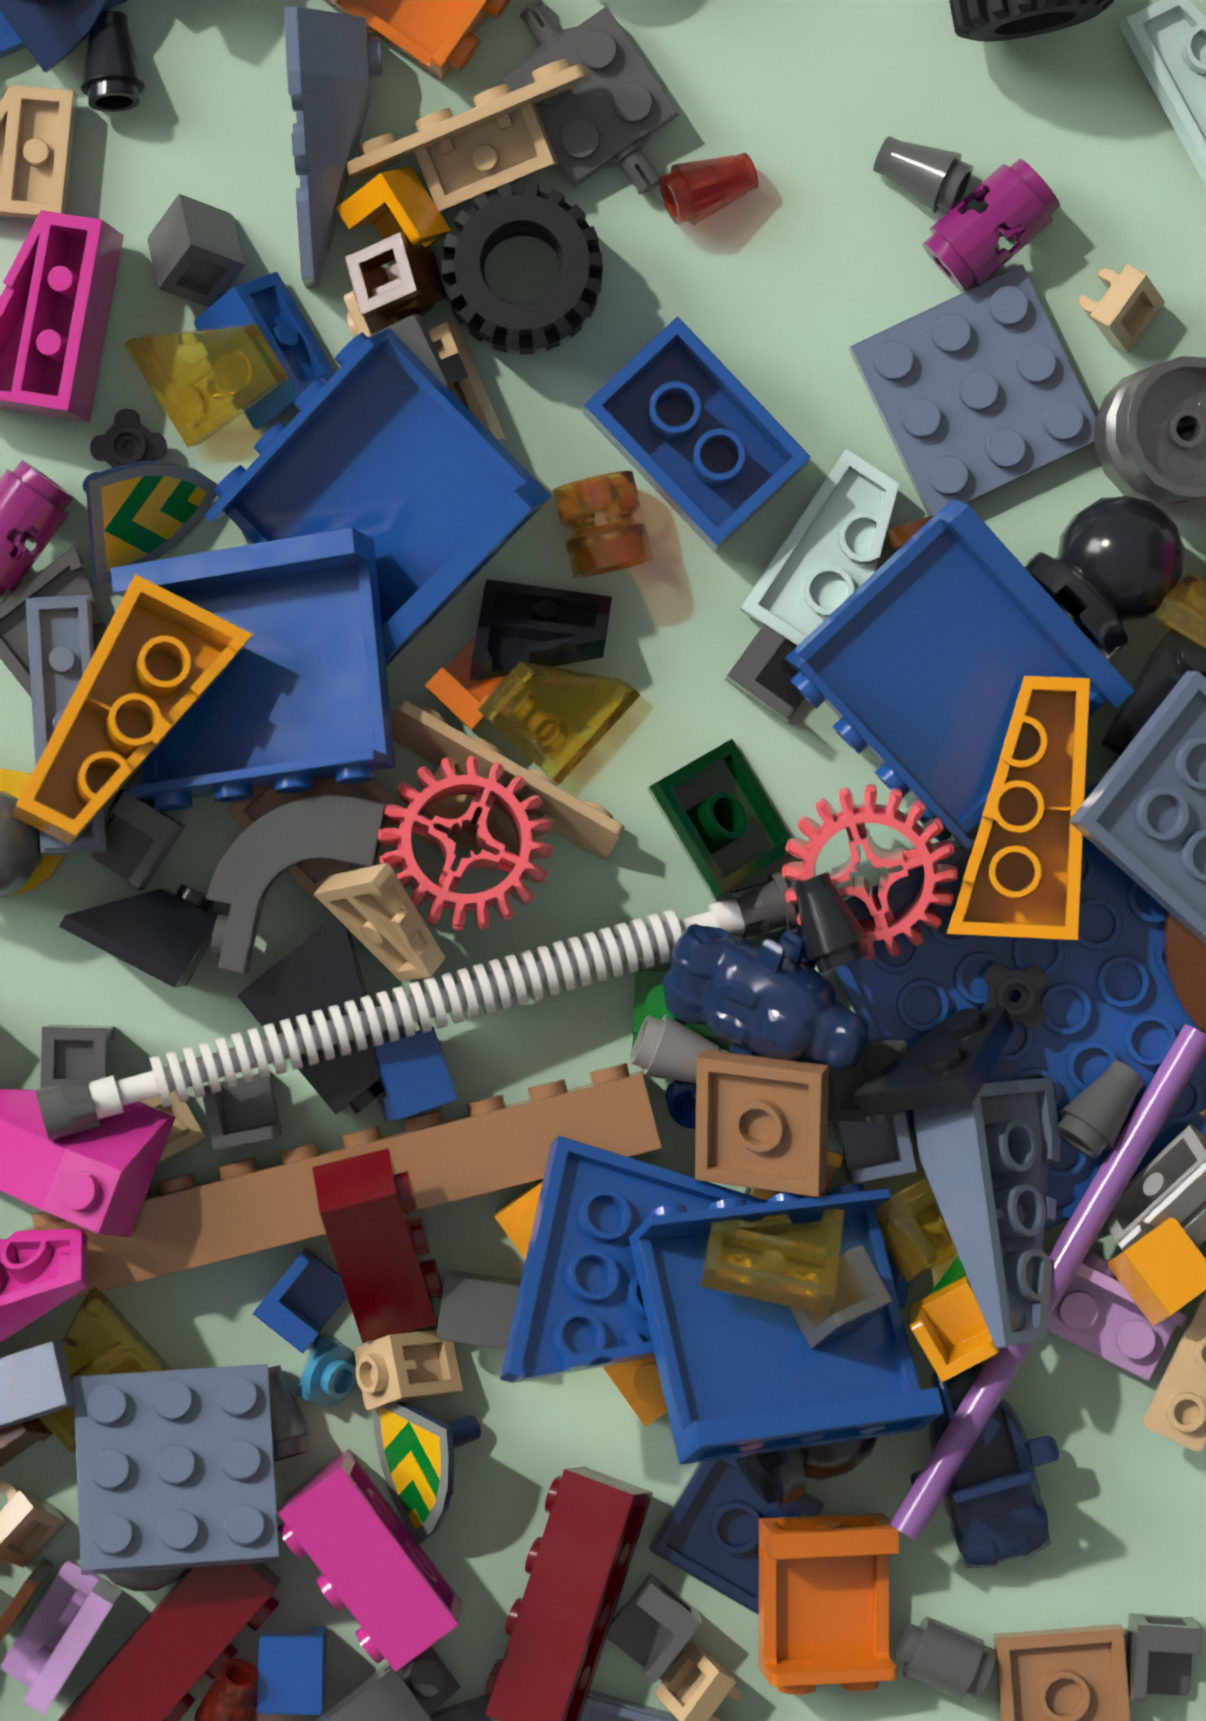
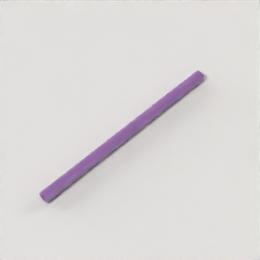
(1066, 1259)

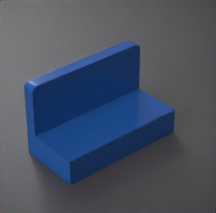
(287, 333)

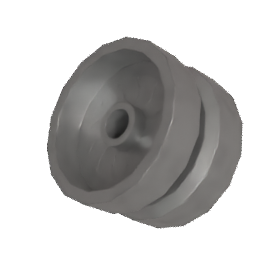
(1155, 432)

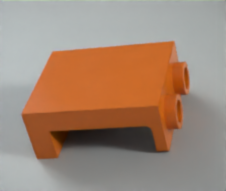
(427, 31)
(825, 1601)

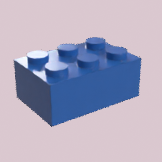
(696, 434)

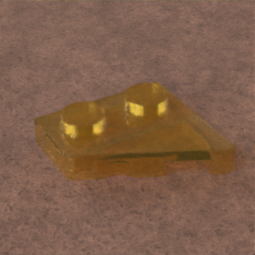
(207, 375)
(556, 713)
(776, 1260)
(100, 1344)

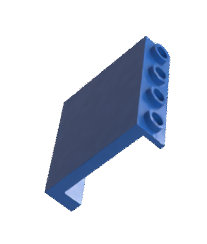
(397, 462)
(934, 663)
(302, 692)
(740, 1365)

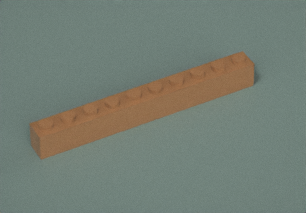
(446, 1163)

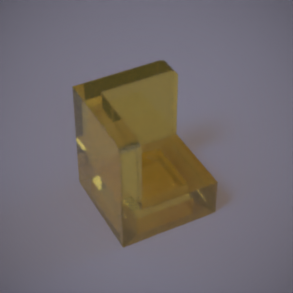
(915, 1231)

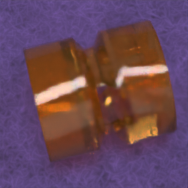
(608, 546)

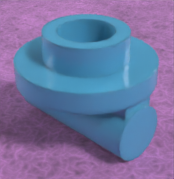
(328, 1373)

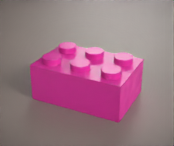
(369, 1562)

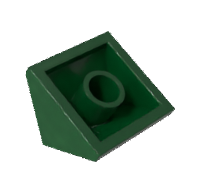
(721, 818)

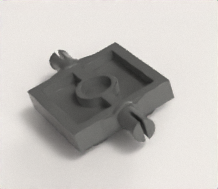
(604, 118)

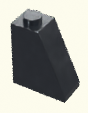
(312, 978)

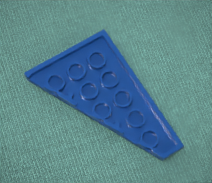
(579, 1277)

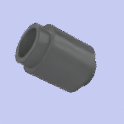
(946, 1659)

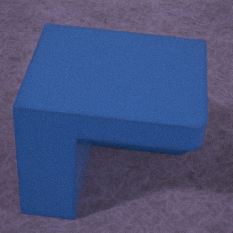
(413, 1075)
(302, 1300)
(292, 1673)

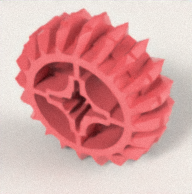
(925, 854)
(492, 857)

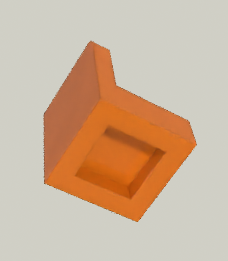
(458, 692)

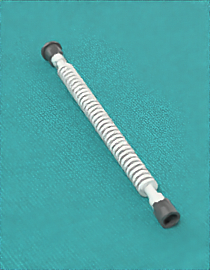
(750, 913)

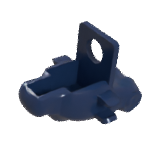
(762, 998)
(996, 1493)

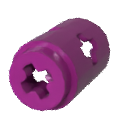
(1016, 208)
(28, 507)

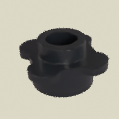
(128, 428)
(1027, 982)

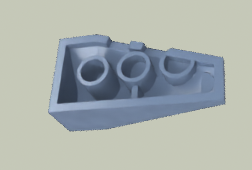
(331, 93)
(992, 1186)

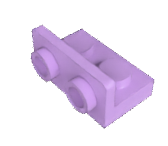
(1107, 1321)
(59, 1633)

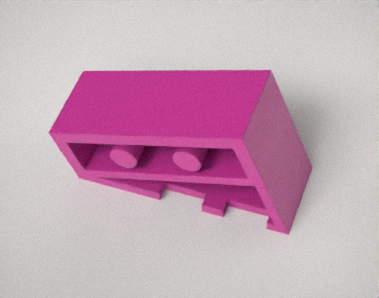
(57, 315)

